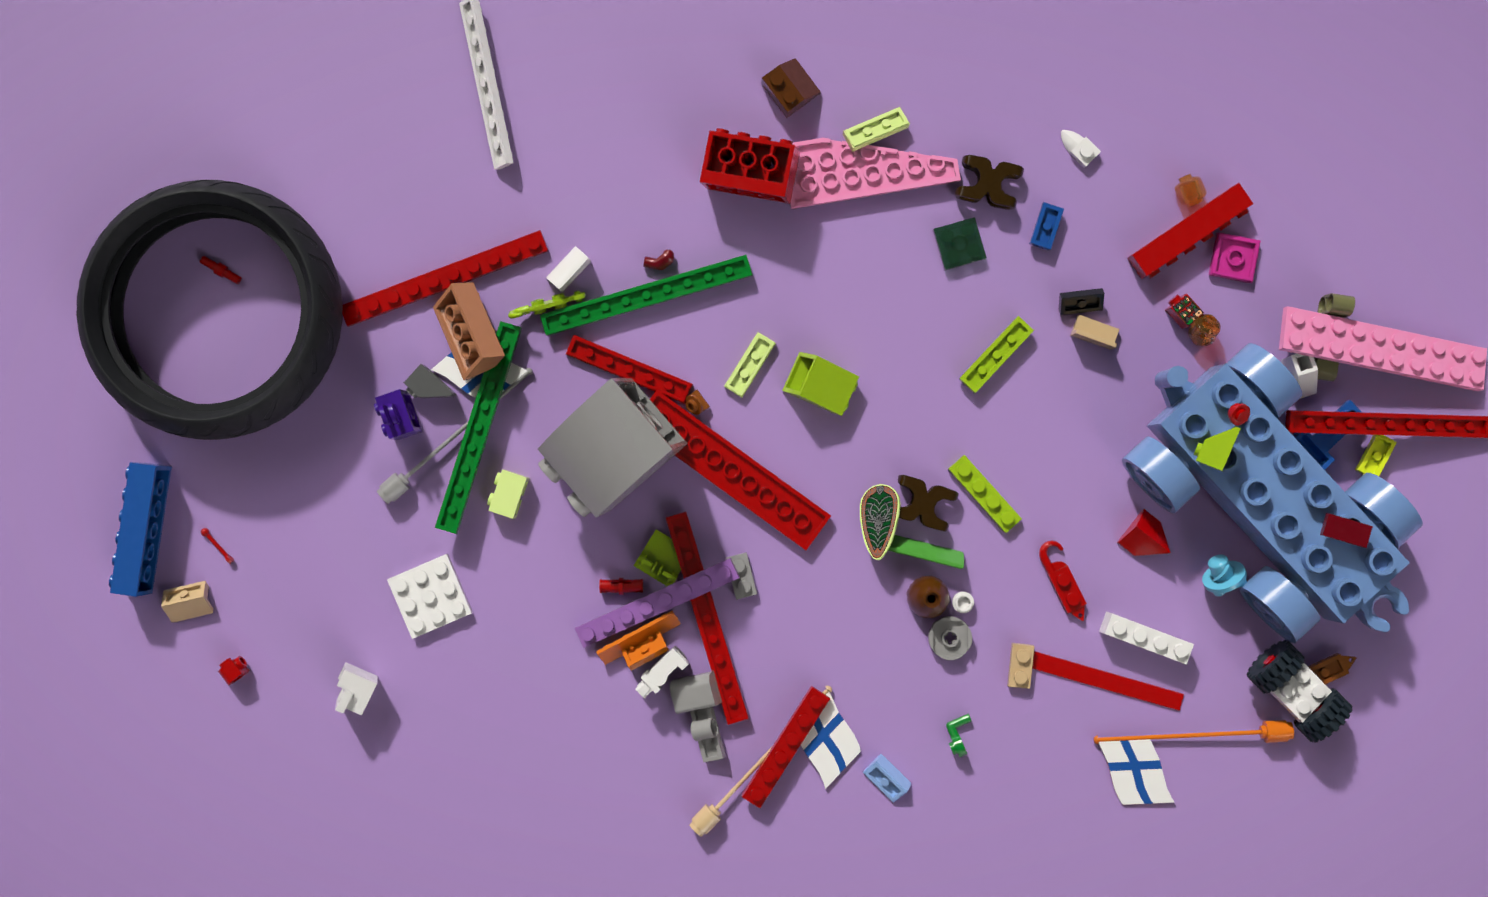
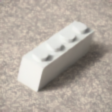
(1146, 637)

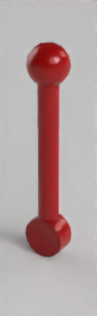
(205, 532)

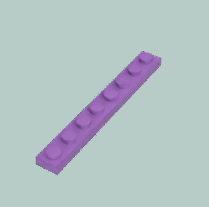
(657, 602)

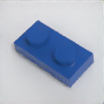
(1046, 226)

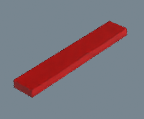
(628, 368)

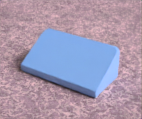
(887, 778)

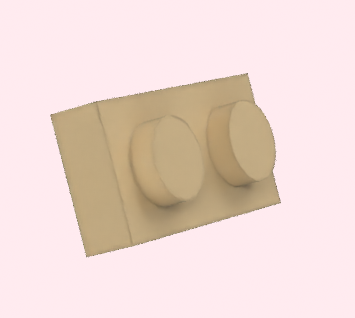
(1020, 665)

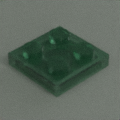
(959, 244)

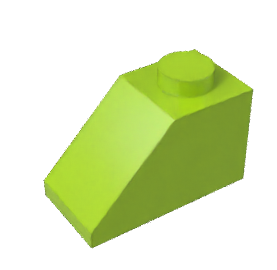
(1217, 449)

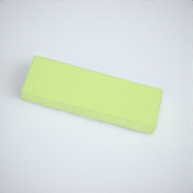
(876, 129)
(749, 364)

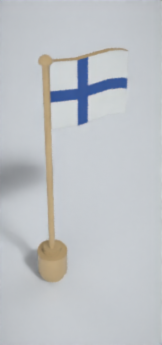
(828, 746)

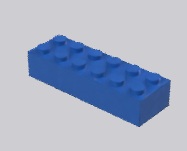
(140, 529)

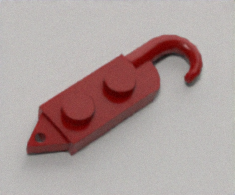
(1063, 582)

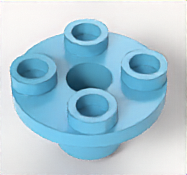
(1223, 575)

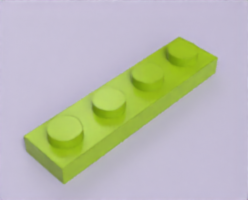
(996, 354)
(984, 494)

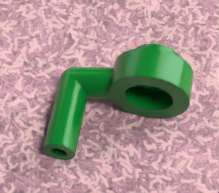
(957, 745)

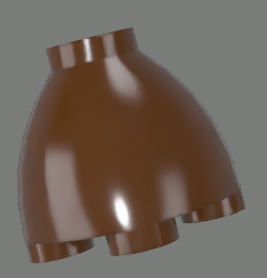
(919, 592)

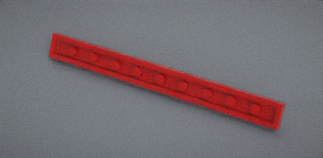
(441, 278)
(1386, 424)
(708, 621)

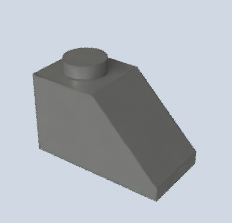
(426, 384)

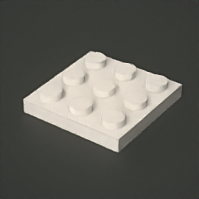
(429, 596)

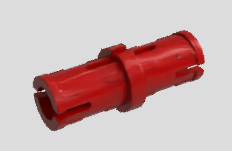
(621, 586)

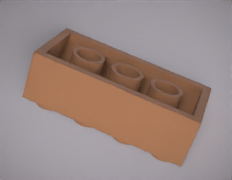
(468, 330)

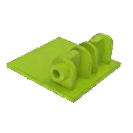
(659, 559)

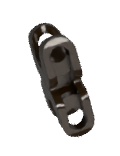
(989, 182)
(924, 502)

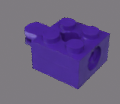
(397, 415)

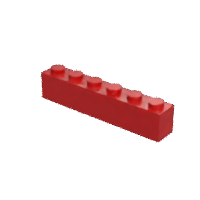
(1191, 230)

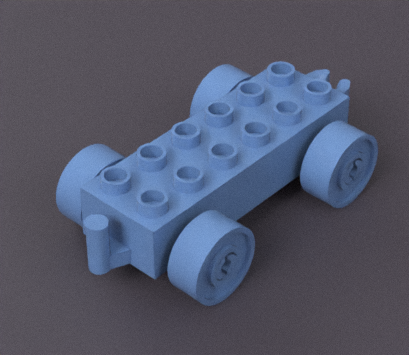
(1276, 496)

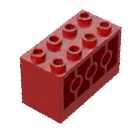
(750, 180)

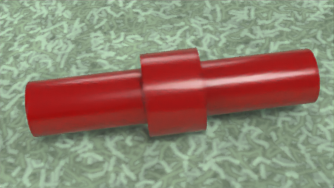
(220, 270)

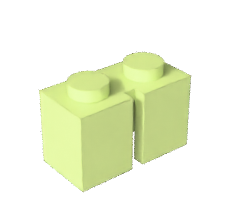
(507, 493)

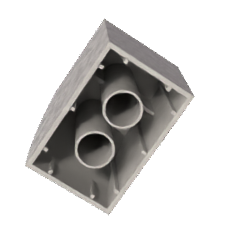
(609, 447)

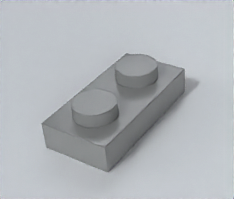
(744, 585)

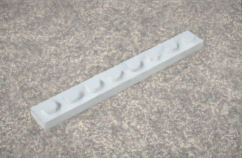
(486, 83)

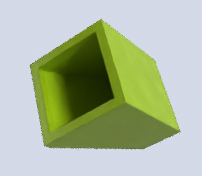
(821, 383)

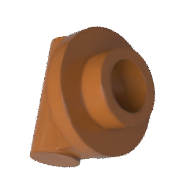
(696, 403)

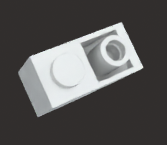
(1304, 371)

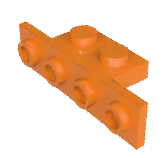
(642, 643)

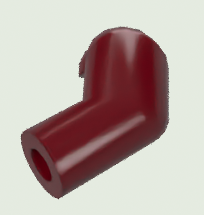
(661, 262)

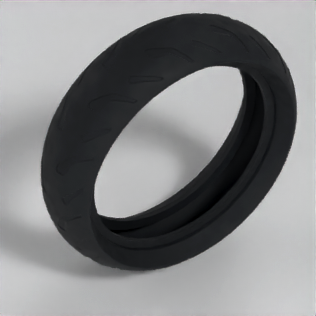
(107, 278)

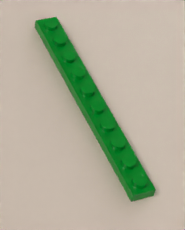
(646, 295)
(477, 433)

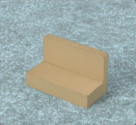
(1095, 332)
(186, 601)

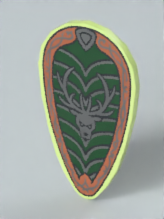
(879, 518)

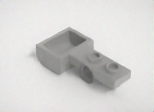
(699, 695)

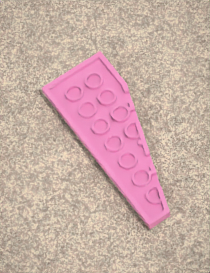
(834, 173)

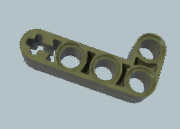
(1337, 306)

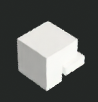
(356, 689)

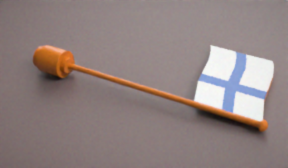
(1138, 770)

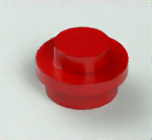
(1238, 414)

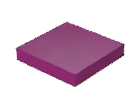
(1234, 257)

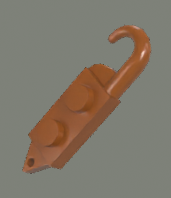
(1332, 667)

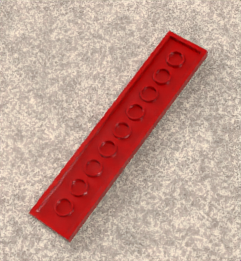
(743, 477)

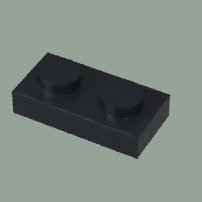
(1081, 301)

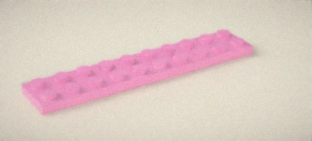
(1382, 349)

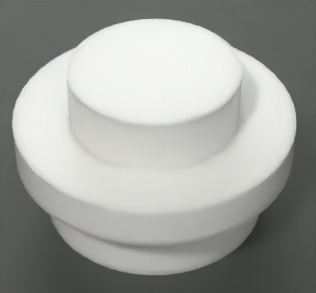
(963, 602)

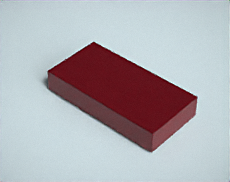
(1346, 530)

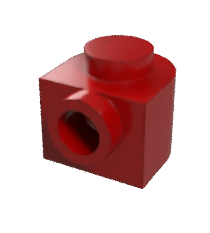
(233, 669)

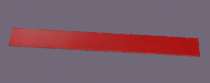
(1107, 681)

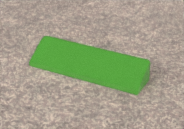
(927, 551)

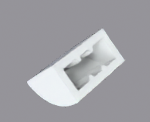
(568, 269)

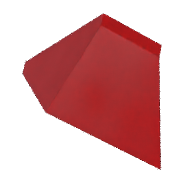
(1145, 536)

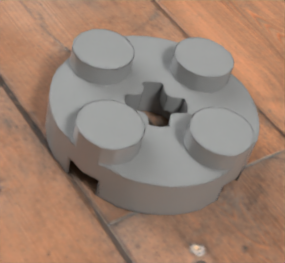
(958, 647)

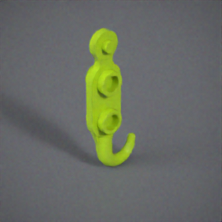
(539, 306)

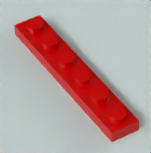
(785, 747)

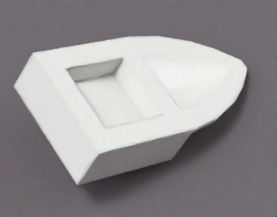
(1079, 148)

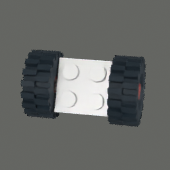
(1287, 677)

